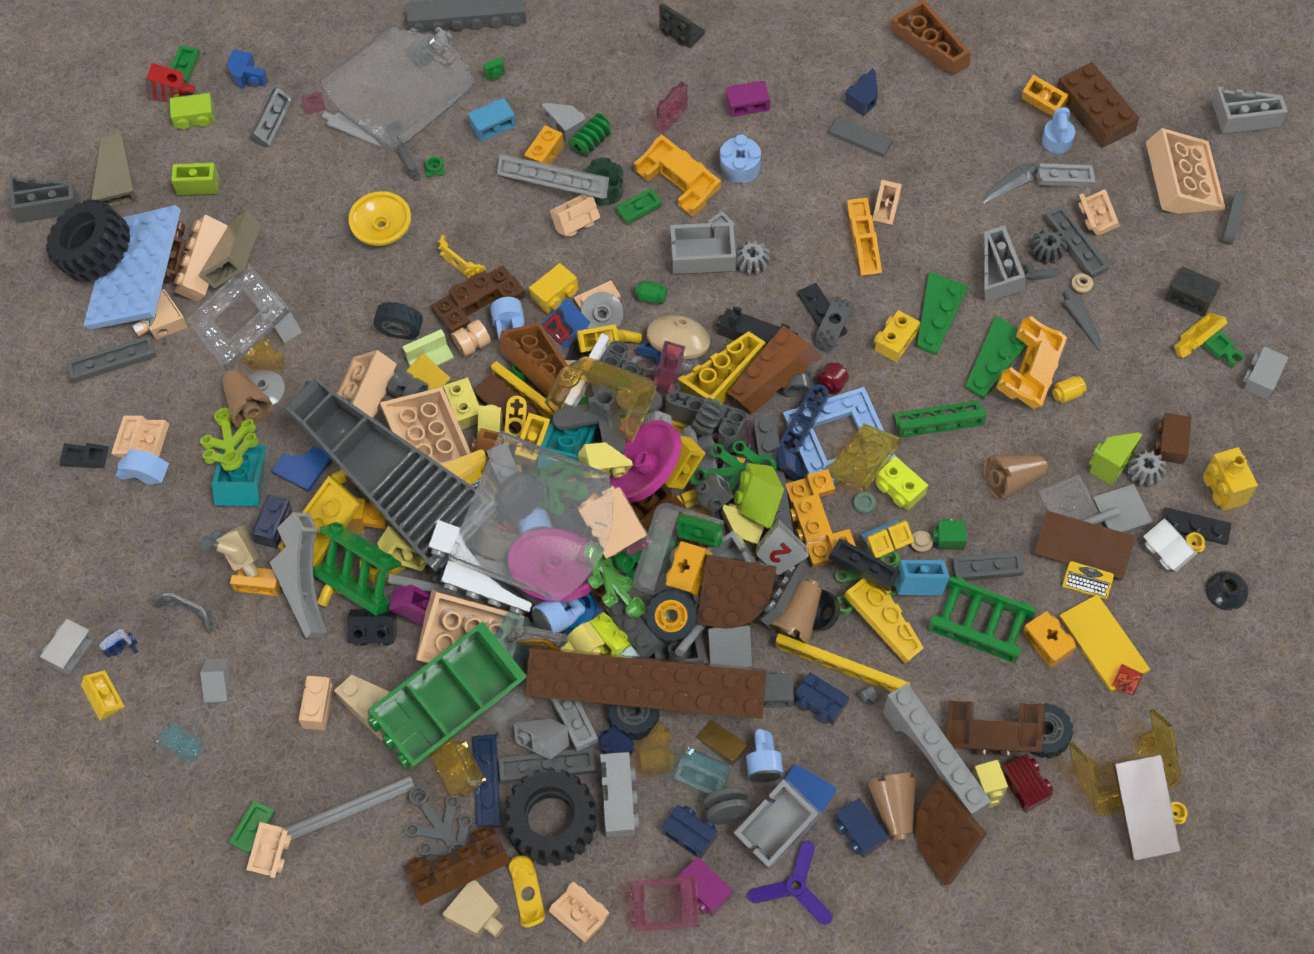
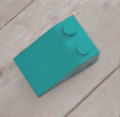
(569, 441)
(241, 485)

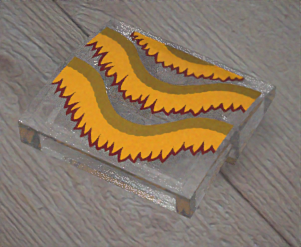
(536, 637)

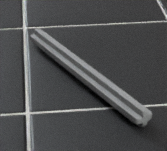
(350, 807)

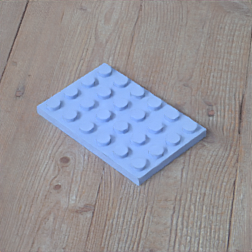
(136, 283)

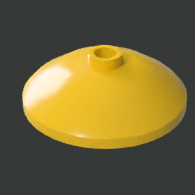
(379, 209)

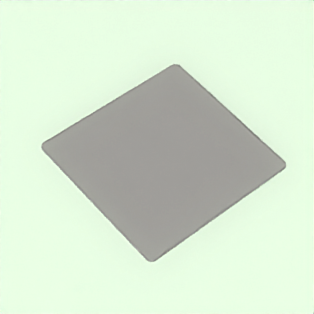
(730, 646)

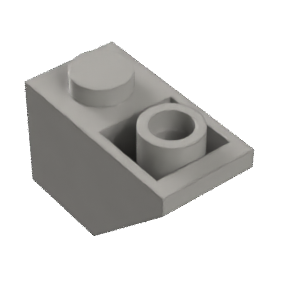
(542, 736)

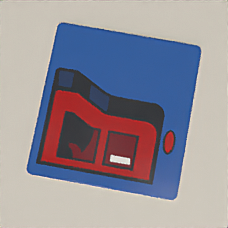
(564, 323)

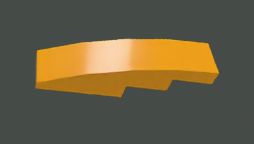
(864, 237)

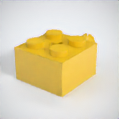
(1230, 479)

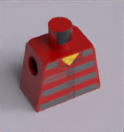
(166, 84)

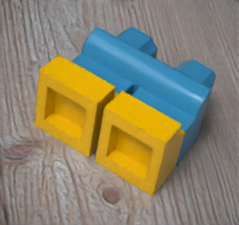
(887, 538)

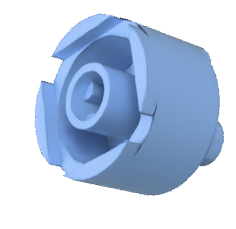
(740, 159)

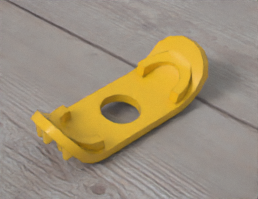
(465, 268)
(525, 876)

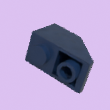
(863, 94)

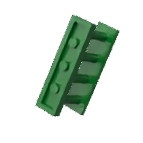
(342, 579)
(982, 641)

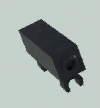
(735, 324)

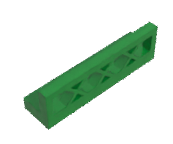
(940, 422)

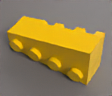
(723, 369)

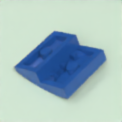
(811, 786)

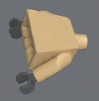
(236, 547)

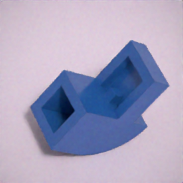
(243, 71)

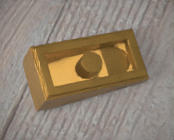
(722, 742)

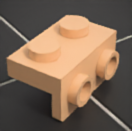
(1099, 212)
(268, 849)
(579, 912)

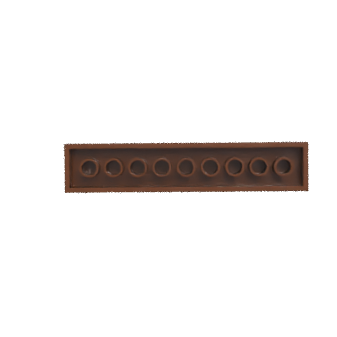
(646, 682)

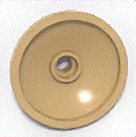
(679, 331)

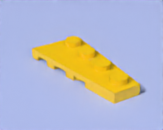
(885, 618)

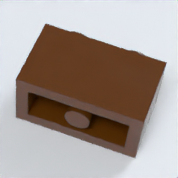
(1173, 438)

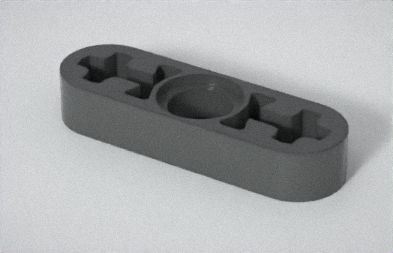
(1234, 217)

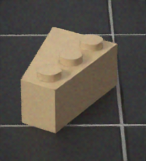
(359, 697)

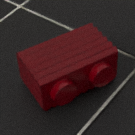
(1027, 783)

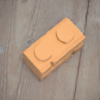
(575, 214)
(316, 703)

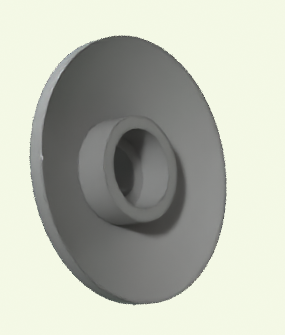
(603, 302)
(273, 382)

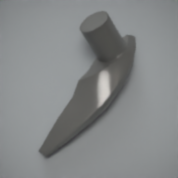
(1040, 274)

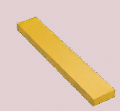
(838, 663)

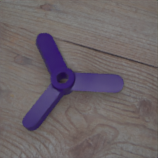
(803, 894)

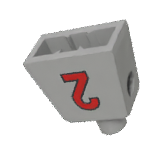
(781, 548)

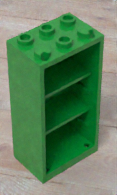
(445, 697)

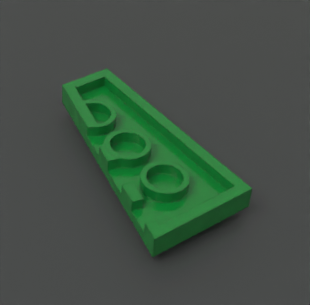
(939, 310)
(996, 355)

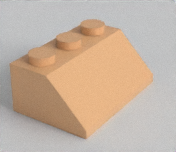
(367, 381)

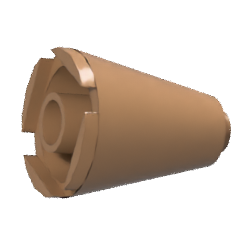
(245, 398)
(1013, 472)
(800, 612)
(895, 802)

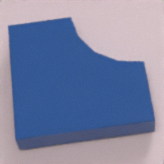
(302, 469)

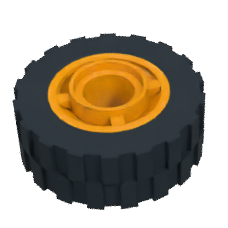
(674, 600)

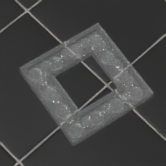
(204, 319)

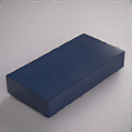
(789, 463)

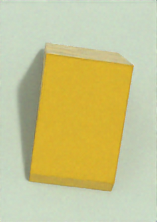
(588, 337)

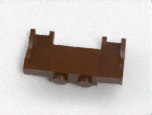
(474, 295)
(1004, 736)
(458, 867)

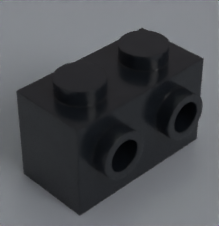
(367, 628)

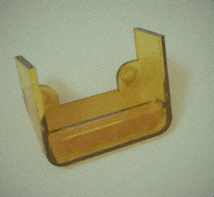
(633, 394)
(1101, 783)

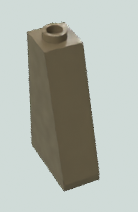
(113, 173)
(232, 250)

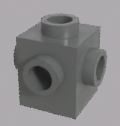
(713, 492)

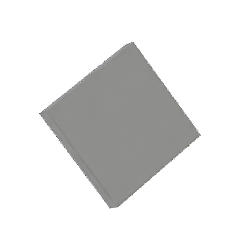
(1131, 507)

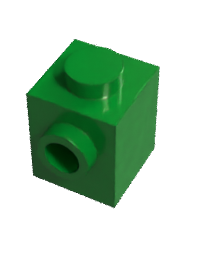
(950, 535)

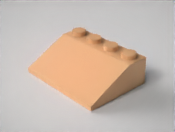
(1184, 173)
(427, 424)
(450, 618)

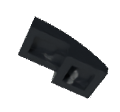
(84, 456)

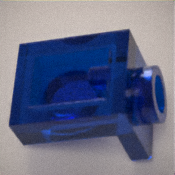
(115, 643)

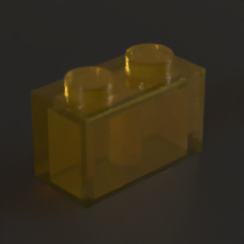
(458, 768)

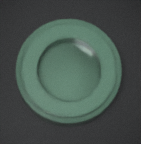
(864, 503)

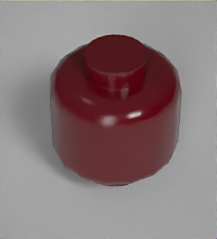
(833, 377)

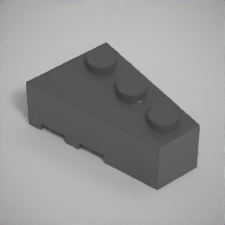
(40, 199)

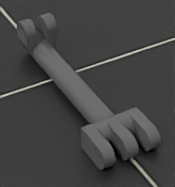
(409, 162)

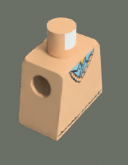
(166, 319)

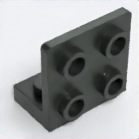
(678, 27)
(1192, 291)

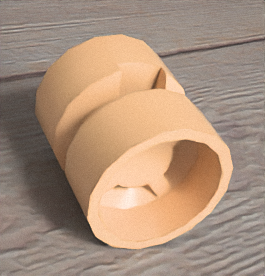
(471, 338)

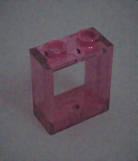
(688, 897)

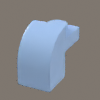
(142, 466)

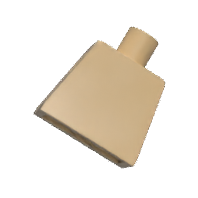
(474, 911)

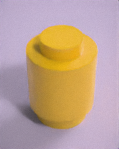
(1069, 389)

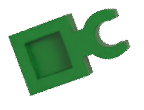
(1221, 346)

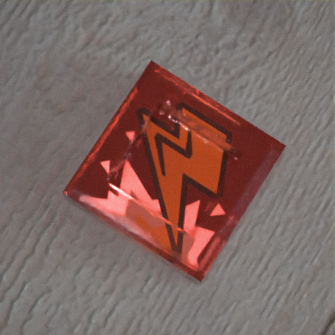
(1127, 679)

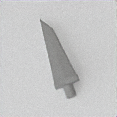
(343, 124)

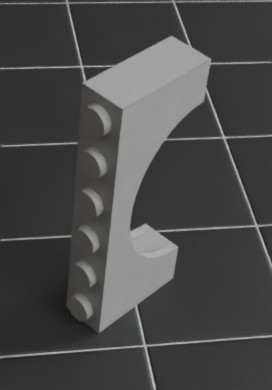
(909, 716)

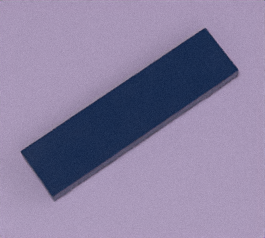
(488, 793)

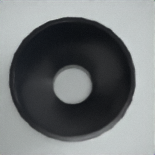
(1223, 598)
(826, 600)

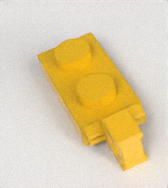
(1199, 333)

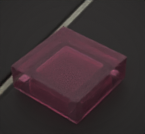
(313, 103)
(638, 546)

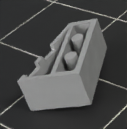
(1248, 111)
(1001, 266)
(618, 795)

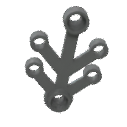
(441, 829)

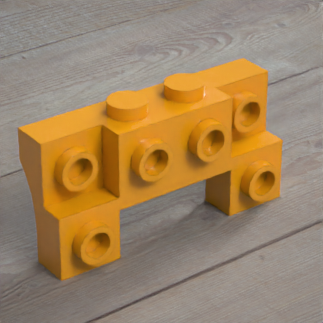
(681, 170)
(1037, 365)
(811, 518)

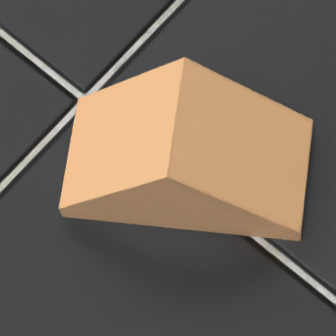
(887, 202)

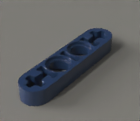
(805, 421)

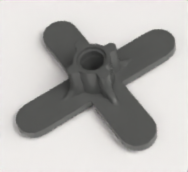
(602, 410)

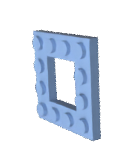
(852, 403)

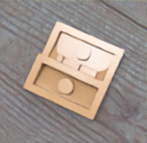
(137, 430)

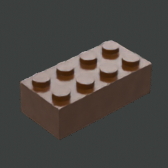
(1098, 105)

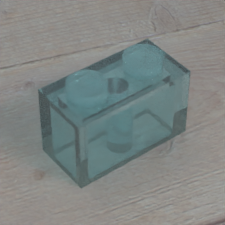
(702, 771)

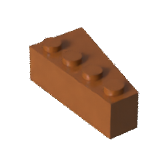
(931, 37)
(533, 354)
(773, 369)

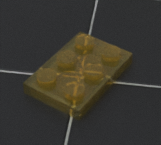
(864, 457)

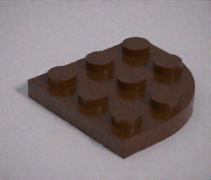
(734, 591)
(946, 833)

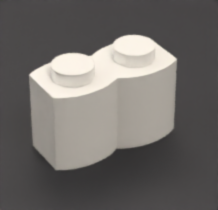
(1169, 545)

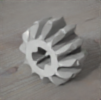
(752, 257)
(1138, 464)

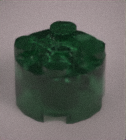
(609, 169)

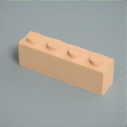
(200, 246)

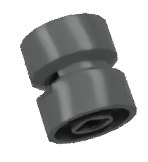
(405, 384)
(799, 385)

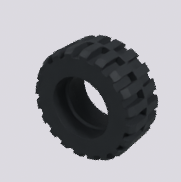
(88, 240)
(559, 846)

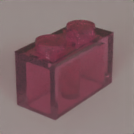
(668, 366)

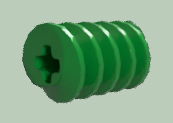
(590, 135)

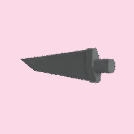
(1015, 179)
(1078, 310)

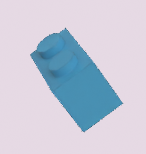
(492, 119)
(921, 577)

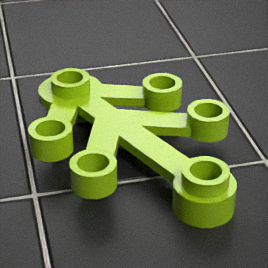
(231, 458)

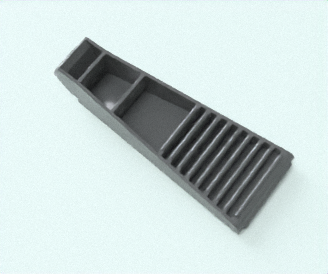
(386, 469)

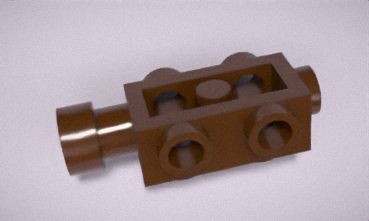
(177, 252)

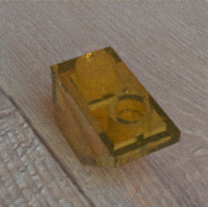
(264, 357)
(654, 751)

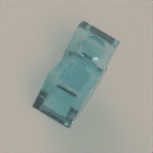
(179, 742)

